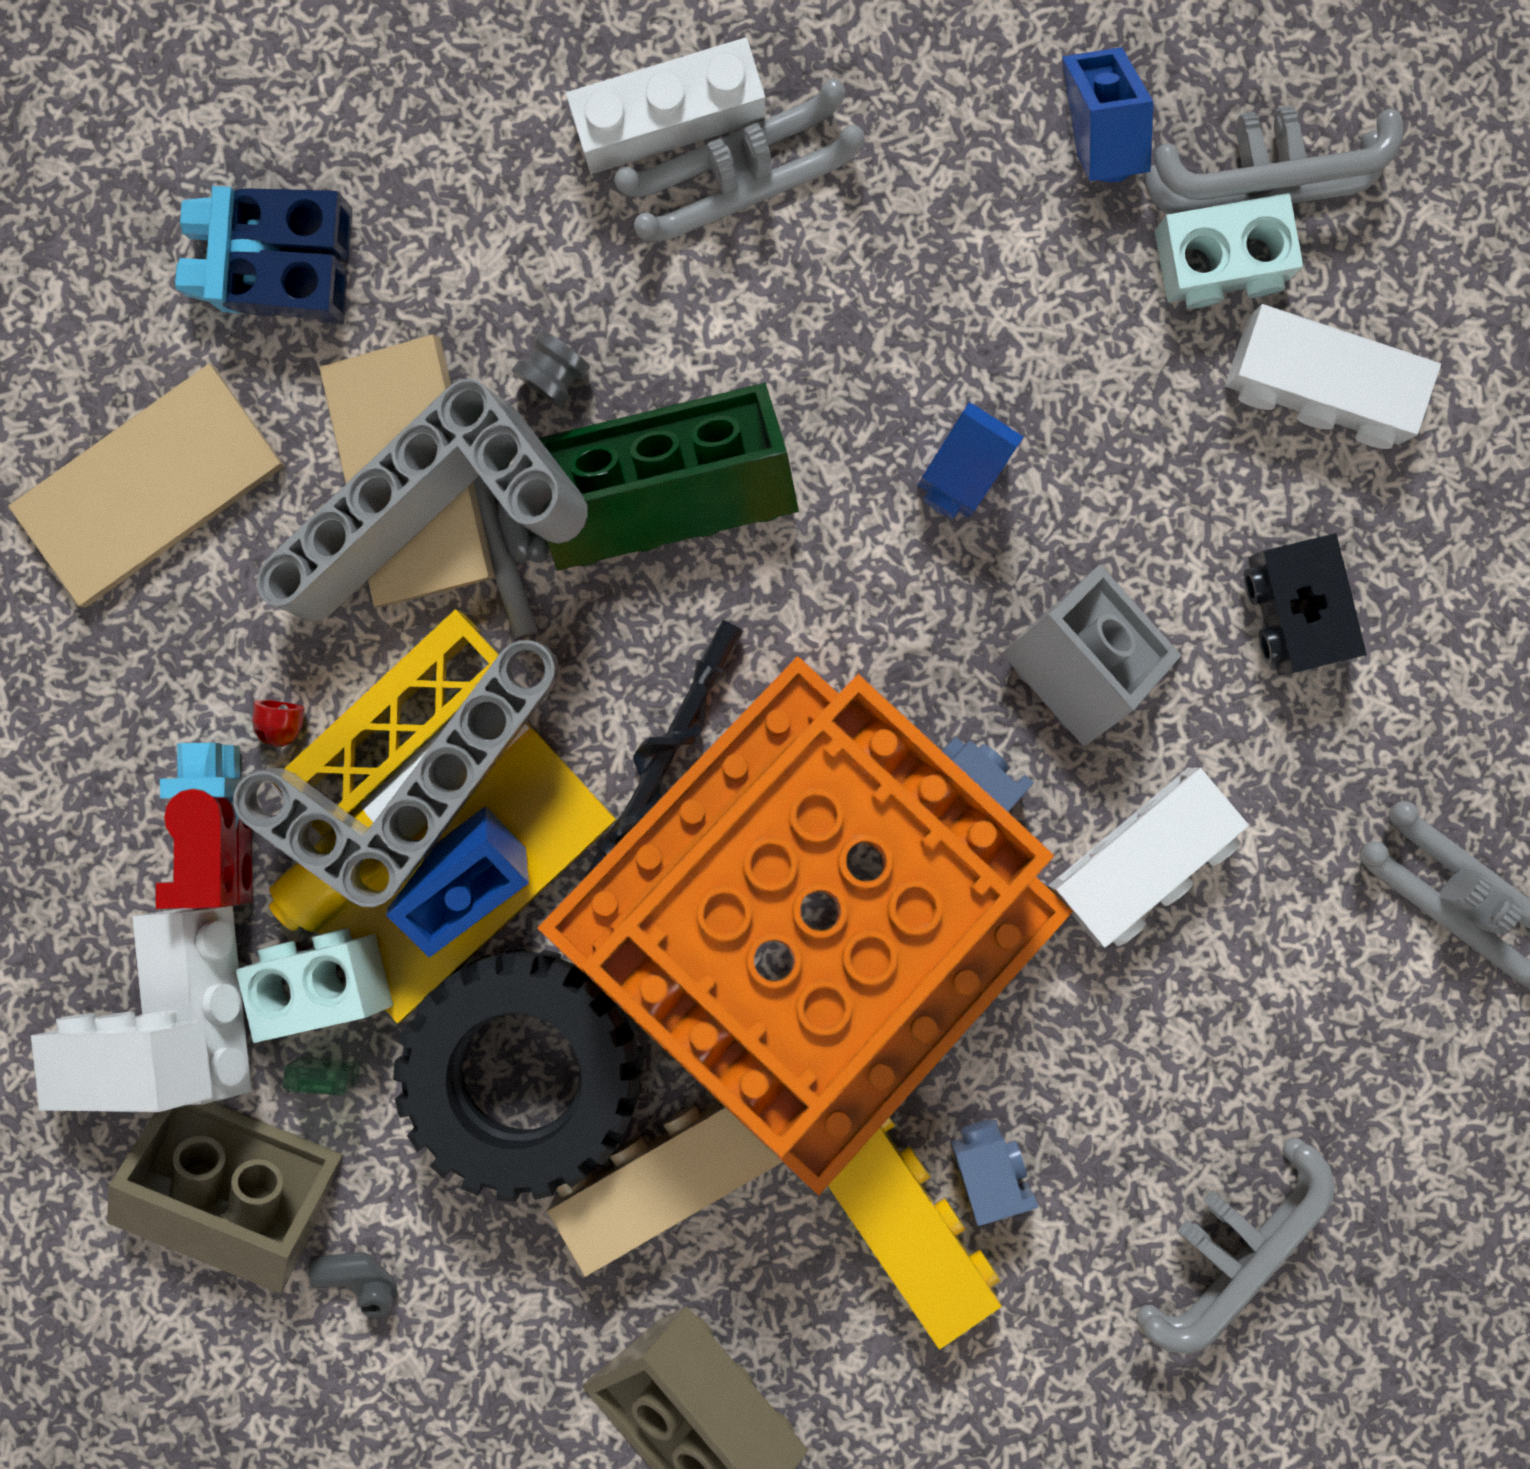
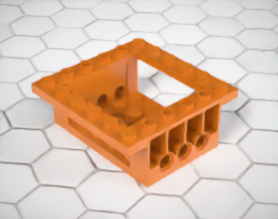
(725, 867)

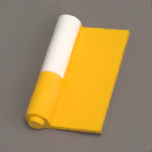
(525, 790)

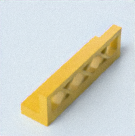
(382, 702)

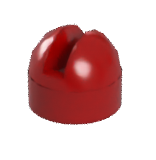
(277, 725)

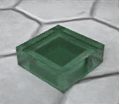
(320, 1076)

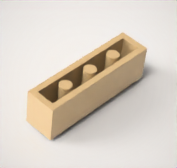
(657, 1184)

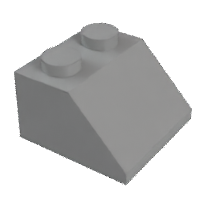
(1092, 656)

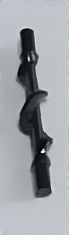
(657, 752)

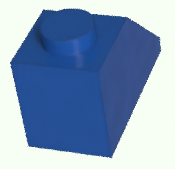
(1109, 114)
(968, 462)
(460, 882)

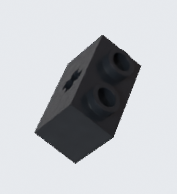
(1303, 572)

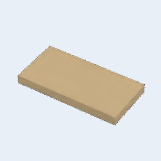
(369, 406)
(146, 486)

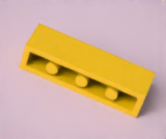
(916, 1238)

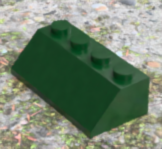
(674, 474)

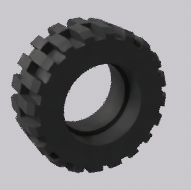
(471, 1141)

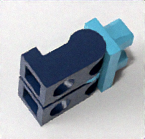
(269, 252)

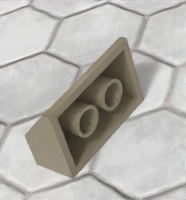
(223, 1190)
(691, 1403)

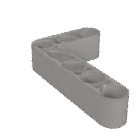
(407, 489)
(421, 789)

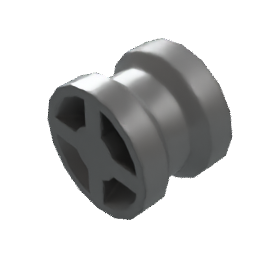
(551, 368)

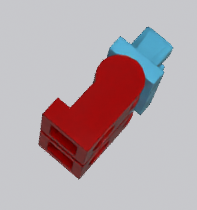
(209, 838)

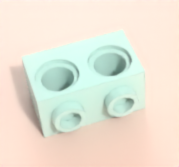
(1222, 237)
(316, 993)

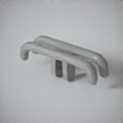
(742, 167)
(1306, 179)
(1470, 904)
(1254, 1264)

